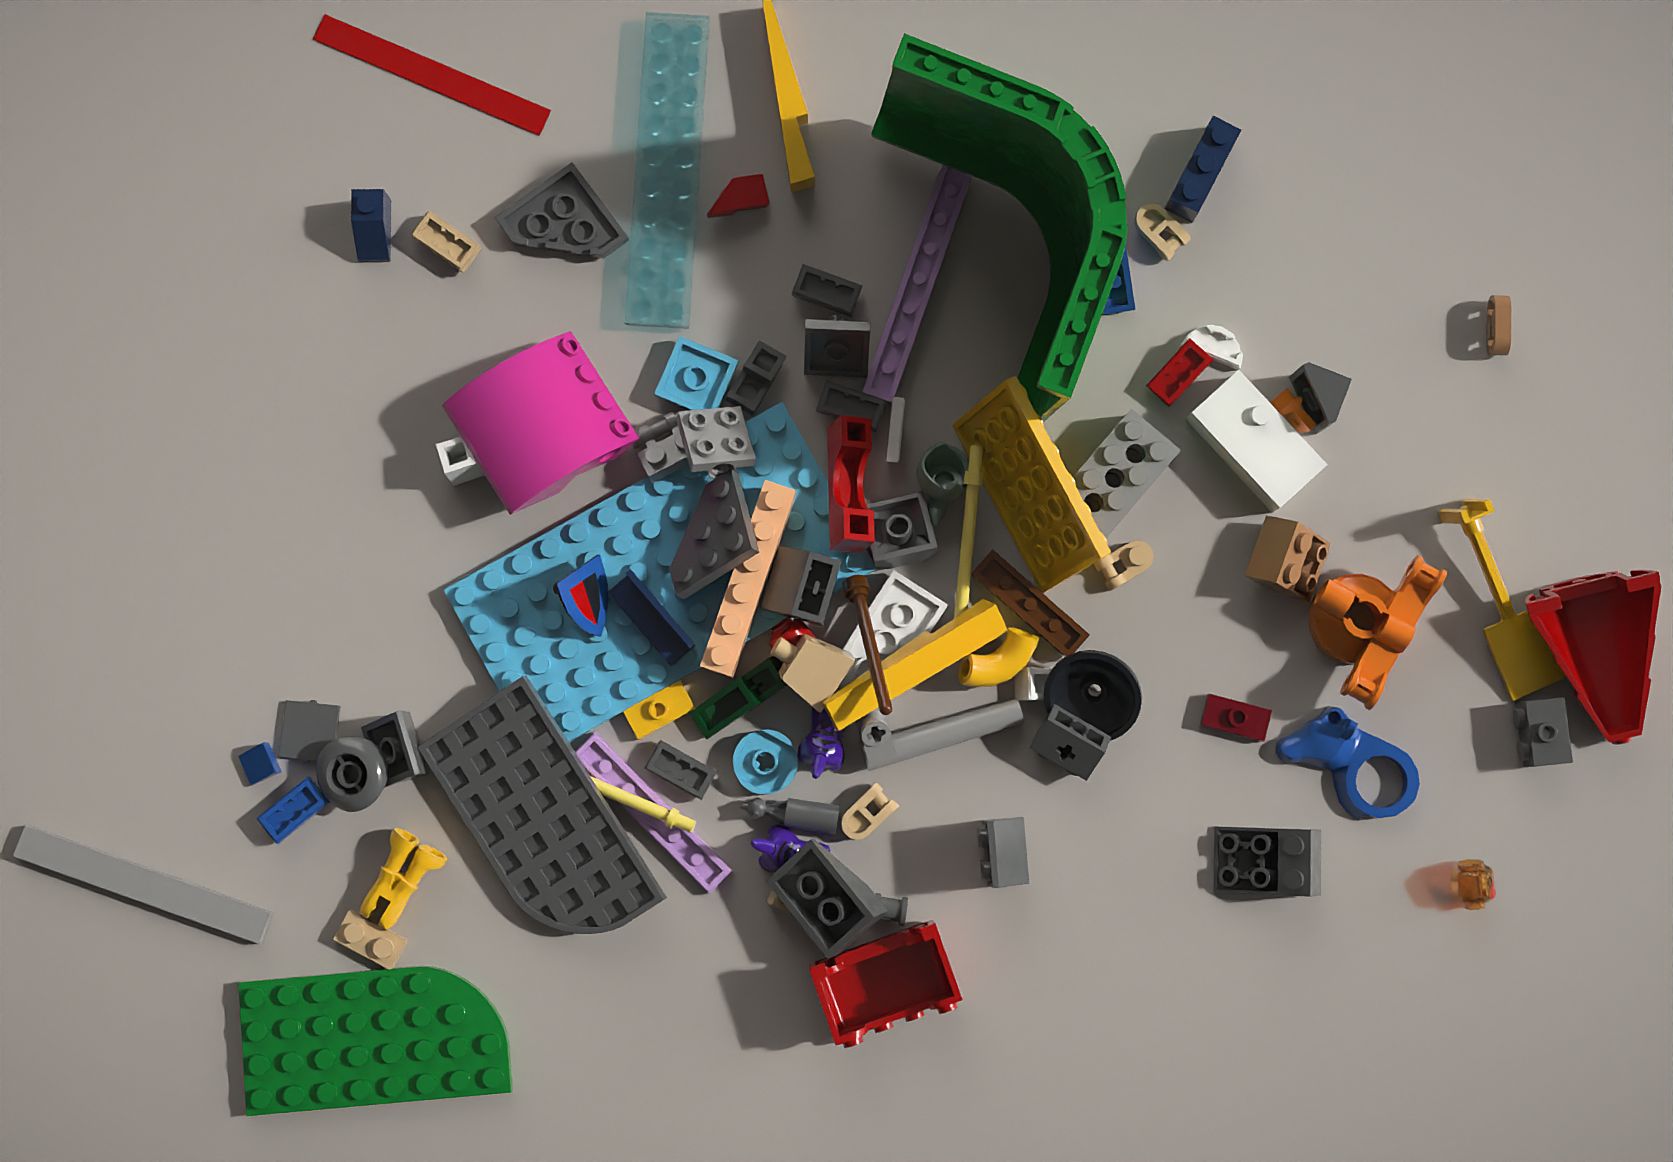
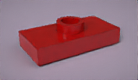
(1179, 372)

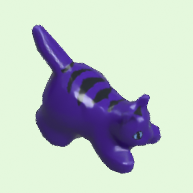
(822, 745)
(778, 847)

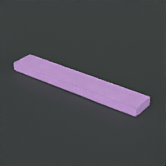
(683, 846)

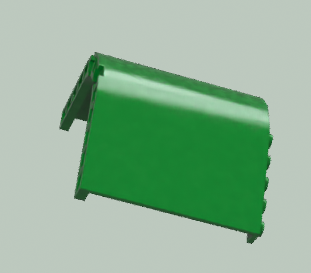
(1045, 160)

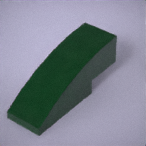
(739, 697)

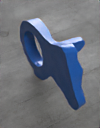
(1338, 745)

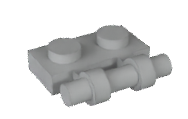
(666, 455)

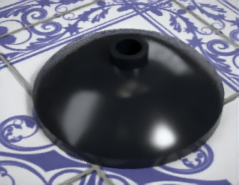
(1110, 709)

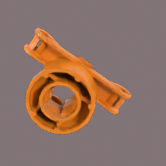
(1393, 630)

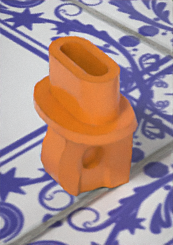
(1289, 407)

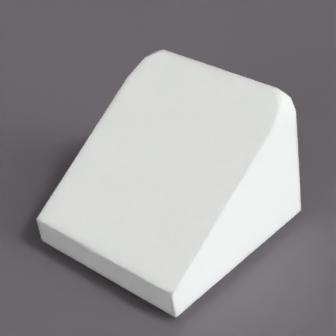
(1031, 683)

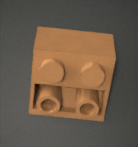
(1288, 558)

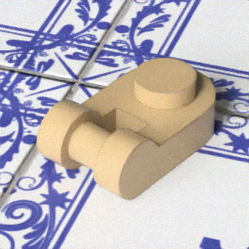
(1152, 221)
(1134, 558)
(859, 822)

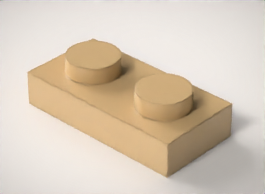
(370, 939)

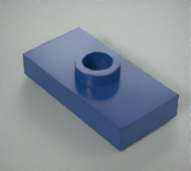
(293, 810)

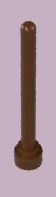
(856, 590)

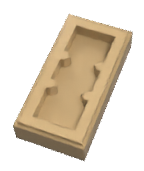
(446, 241)

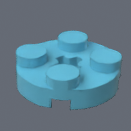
(759, 744)

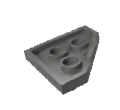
(563, 218)
(716, 537)

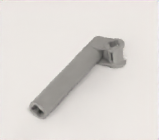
(883, 748)

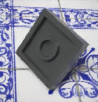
(836, 347)

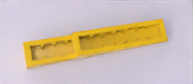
(790, 104)
(918, 661)

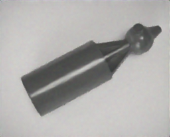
(797, 814)

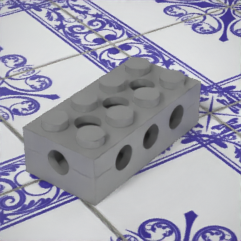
(1134, 478)

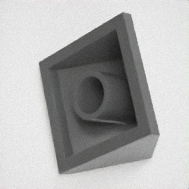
(1321, 393)
(399, 743)

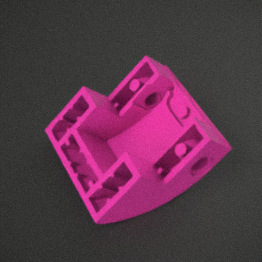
(539, 421)

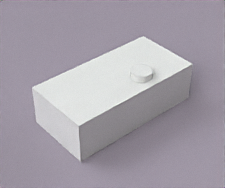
(1256, 441)

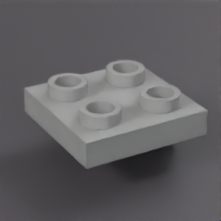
(715, 440)

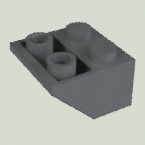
(801, 585)
(1004, 852)

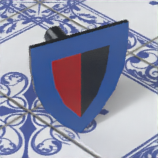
(585, 595)

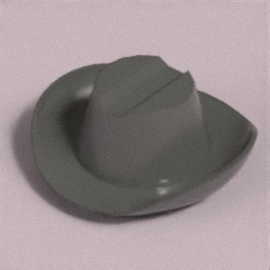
(351, 773)

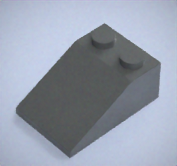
(826, 898)

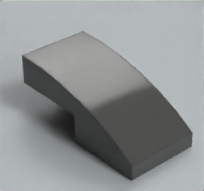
(756, 377)

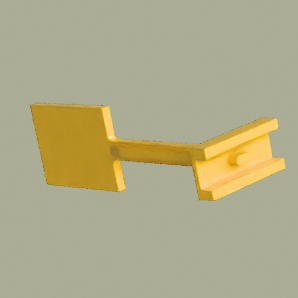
(1514, 641)

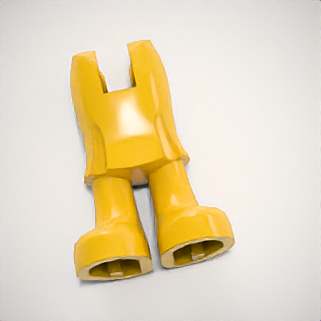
(396, 885)

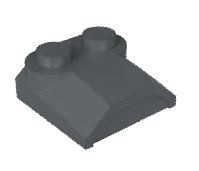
(902, 531)

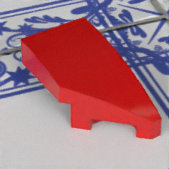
(739, 195)

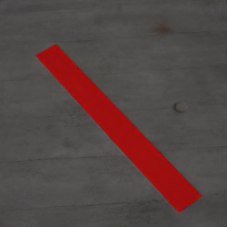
(432, 74)

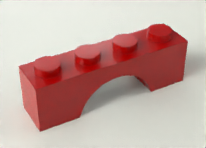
(849, 517)

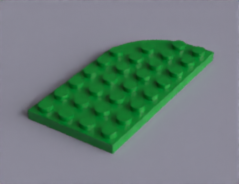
(369, 1040)

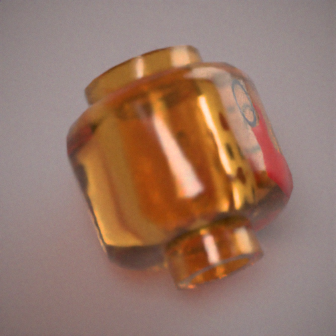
(1472, 883)

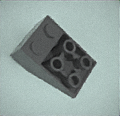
(1267, 861)

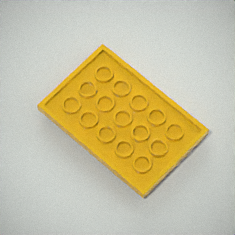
(1031, 486)

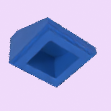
(259, 763)

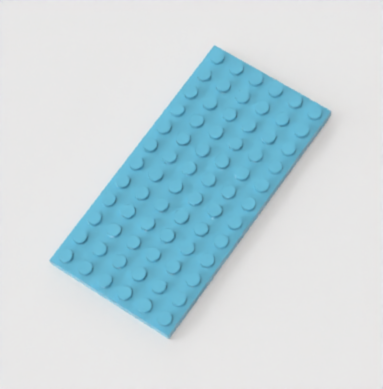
(591, 678)

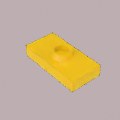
(659, 709)

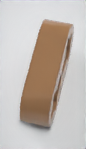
(1499, 325)

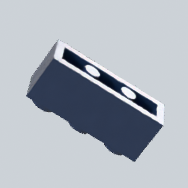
(1202, 169)

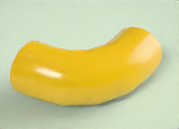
(1002, 663)

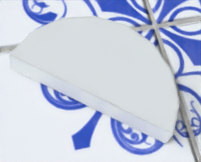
(1218, 344)
(895, 429)

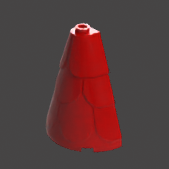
(1603, 643)

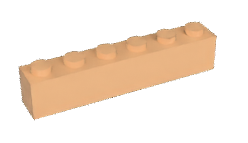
(748, 581)

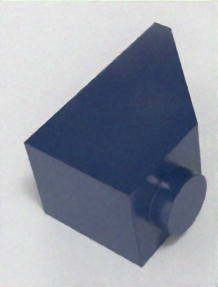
(371, 224)

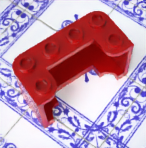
(885, 982)

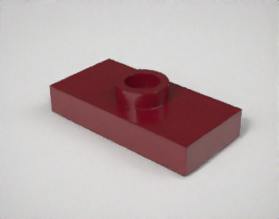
(1236, 717)

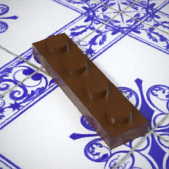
(1030, 604)

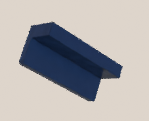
(651, 618)

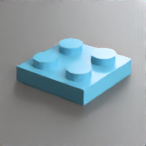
(696, 376)

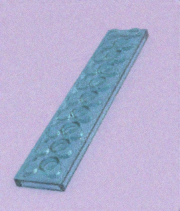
(667, 170)

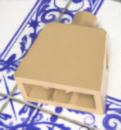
(812, 667)

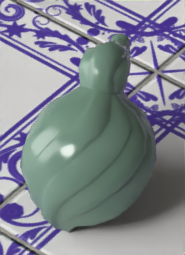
(941, 477)

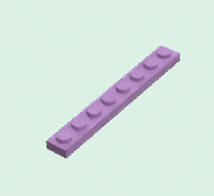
(917, 284)

